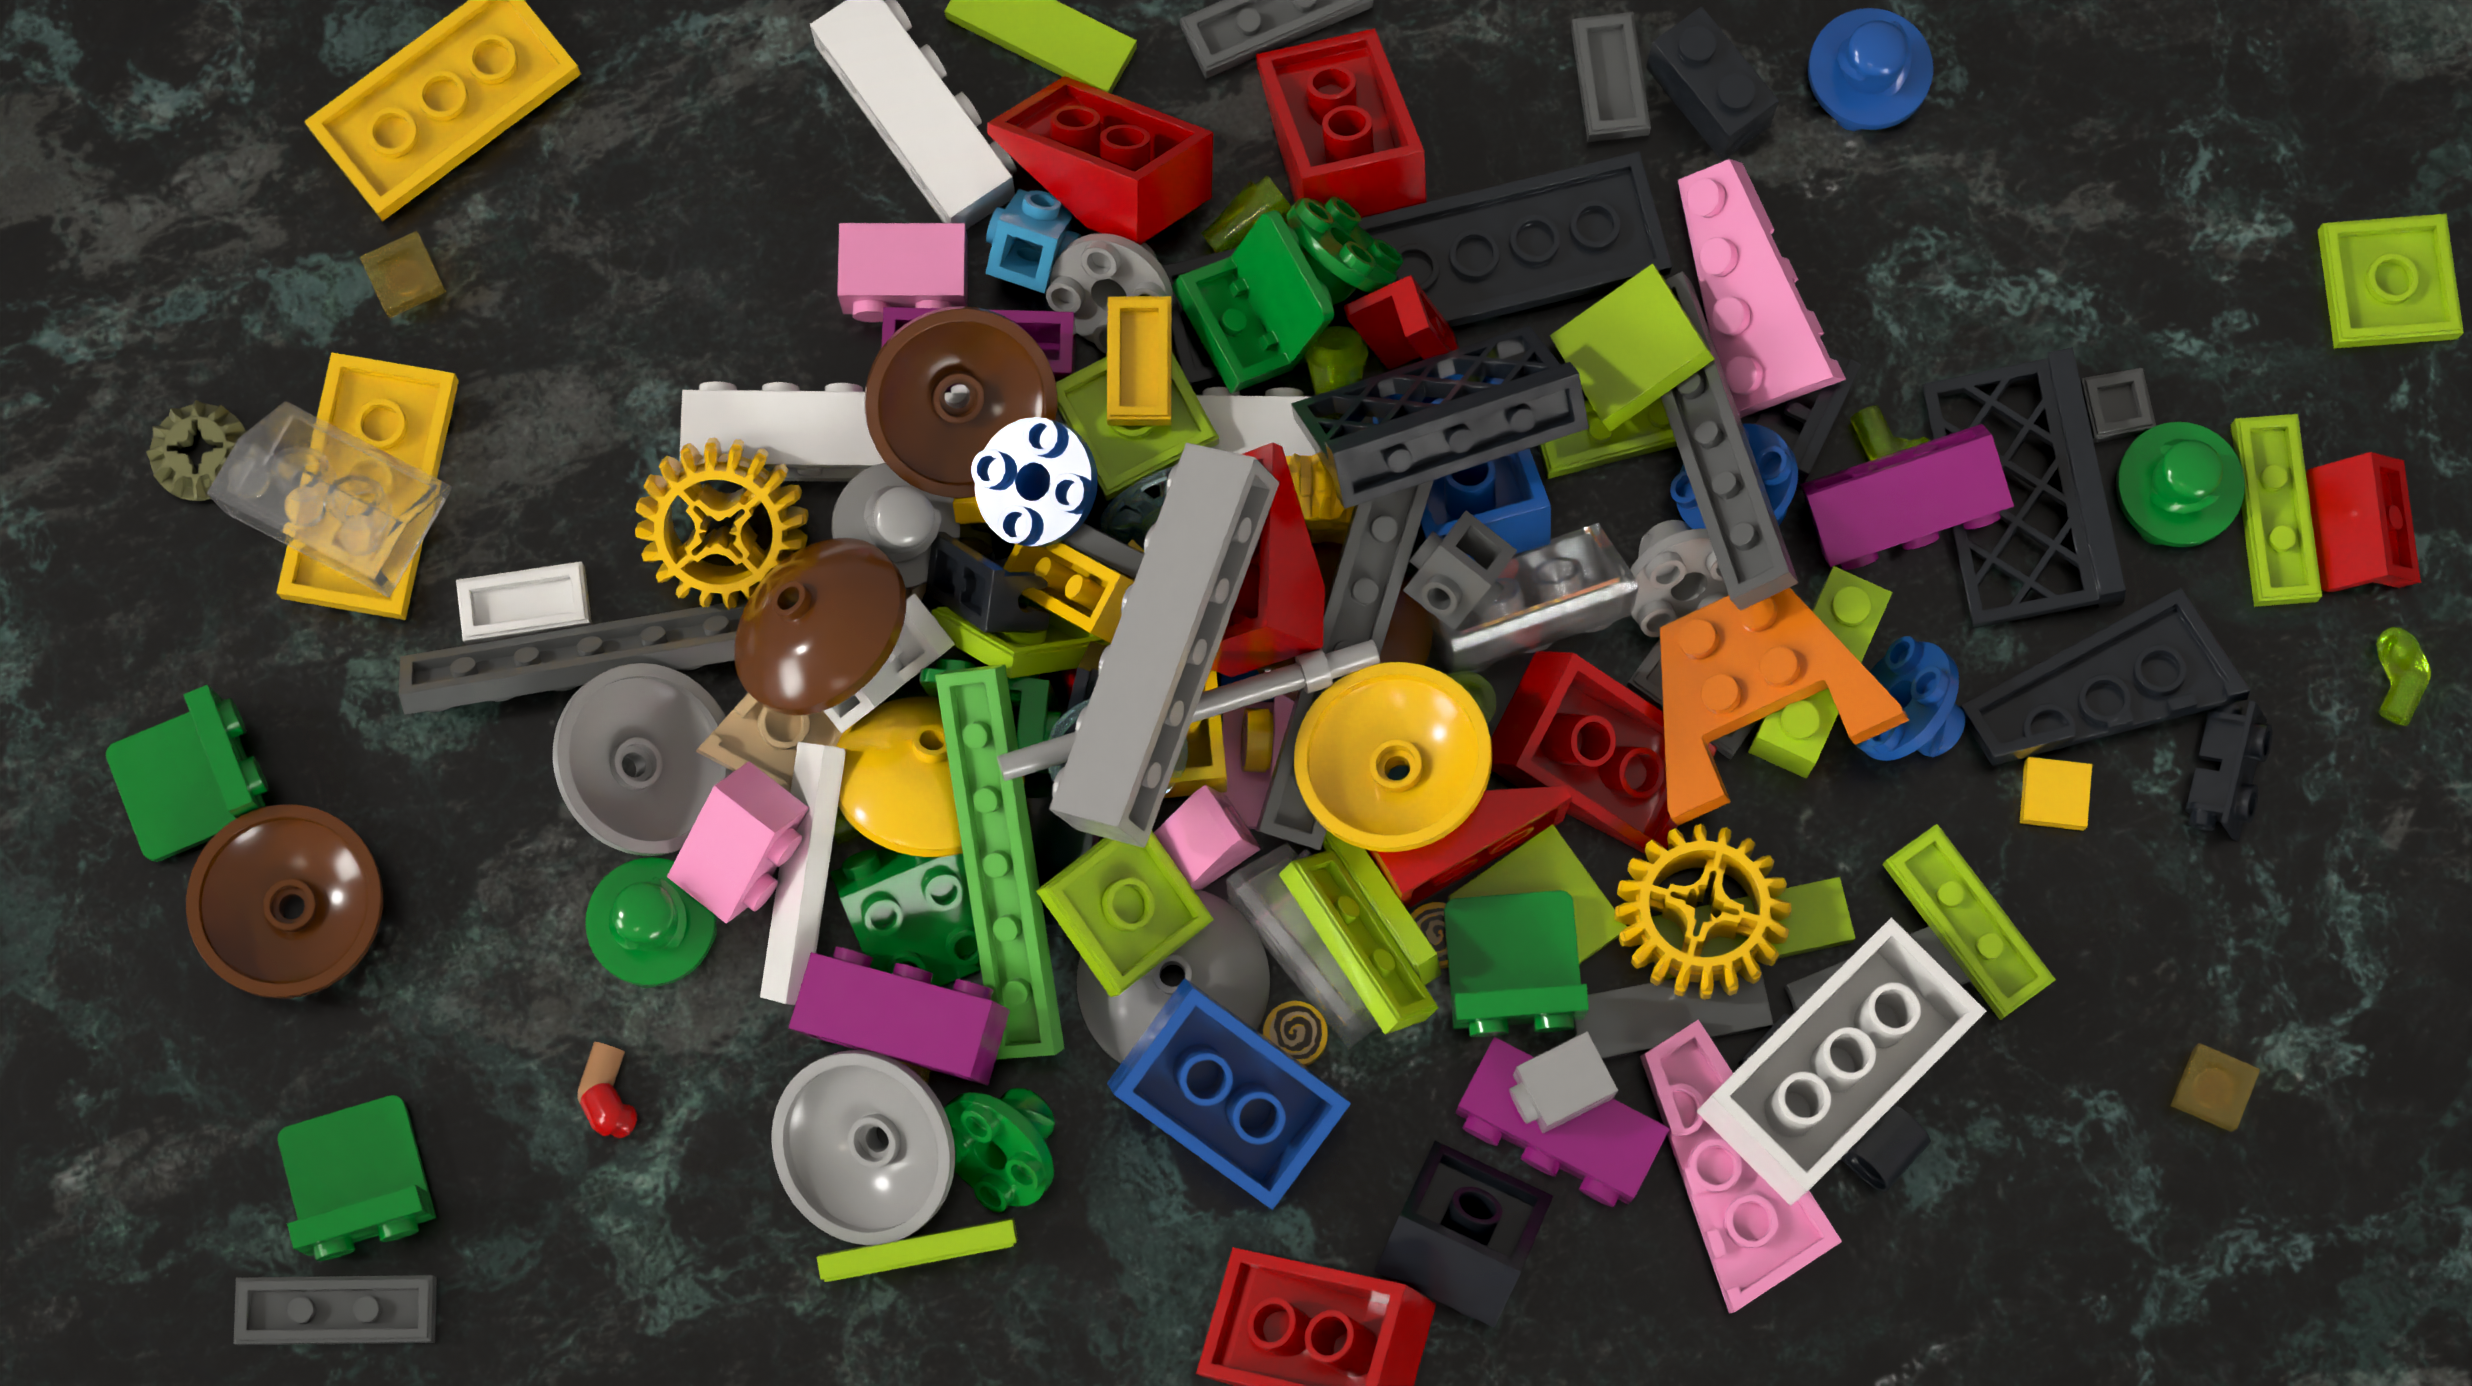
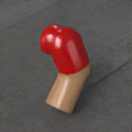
(599, 1097)

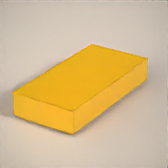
(1139, 361)

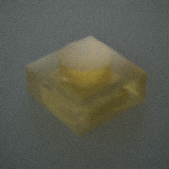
(402, 274)
(2215, 1087)

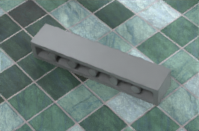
(1164, 644)

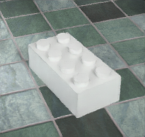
(1841, 1061)

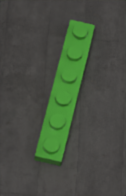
(999, 859)

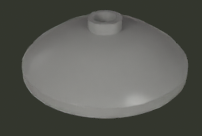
(657, 723)
(1220, 960)
(839, 1167)

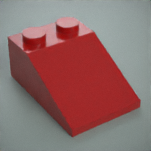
(1344, 124)
(1109, 157)
(1283, 589)
(1593, 737)
(1494, 828)
(1312, 1326)

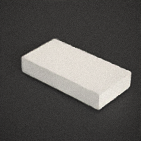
(523, 602)

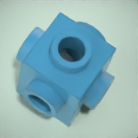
(1029, 238)

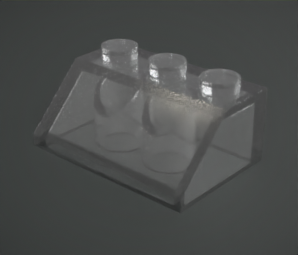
(329, 496)
(1547, 596)
(1295, 944)

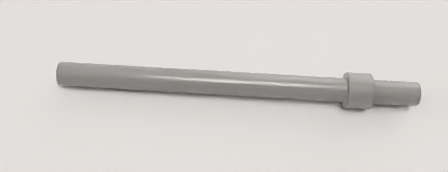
(1311, 671)

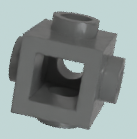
(1450, 580)

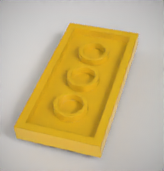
(441, 100)
(401, 413)

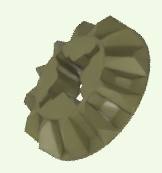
(177, 470)

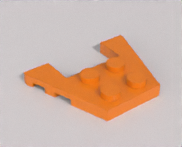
(1741, 666)

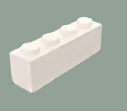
(914, 109)

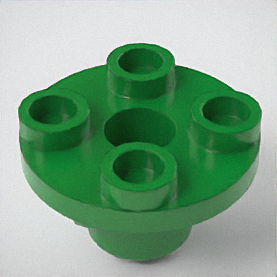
(1340, 249)
(2180, 484)
(647, 925)
(1002, 1146)

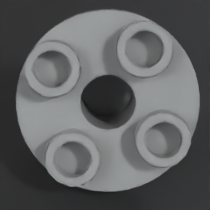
(1099, 269)
(895, 519)
(1674, 575)

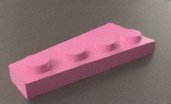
(1750, 294)
(1744, 1222)

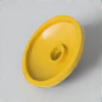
(1387, 720)
(895, 785)

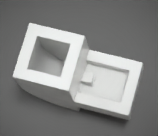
(917, 647)

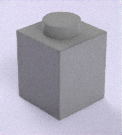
(1562, 1083)

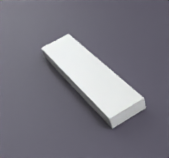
(804, 875)

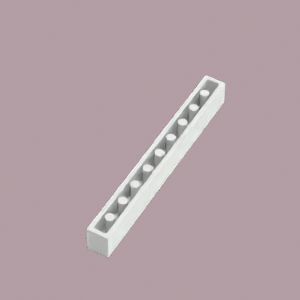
(828, 436)

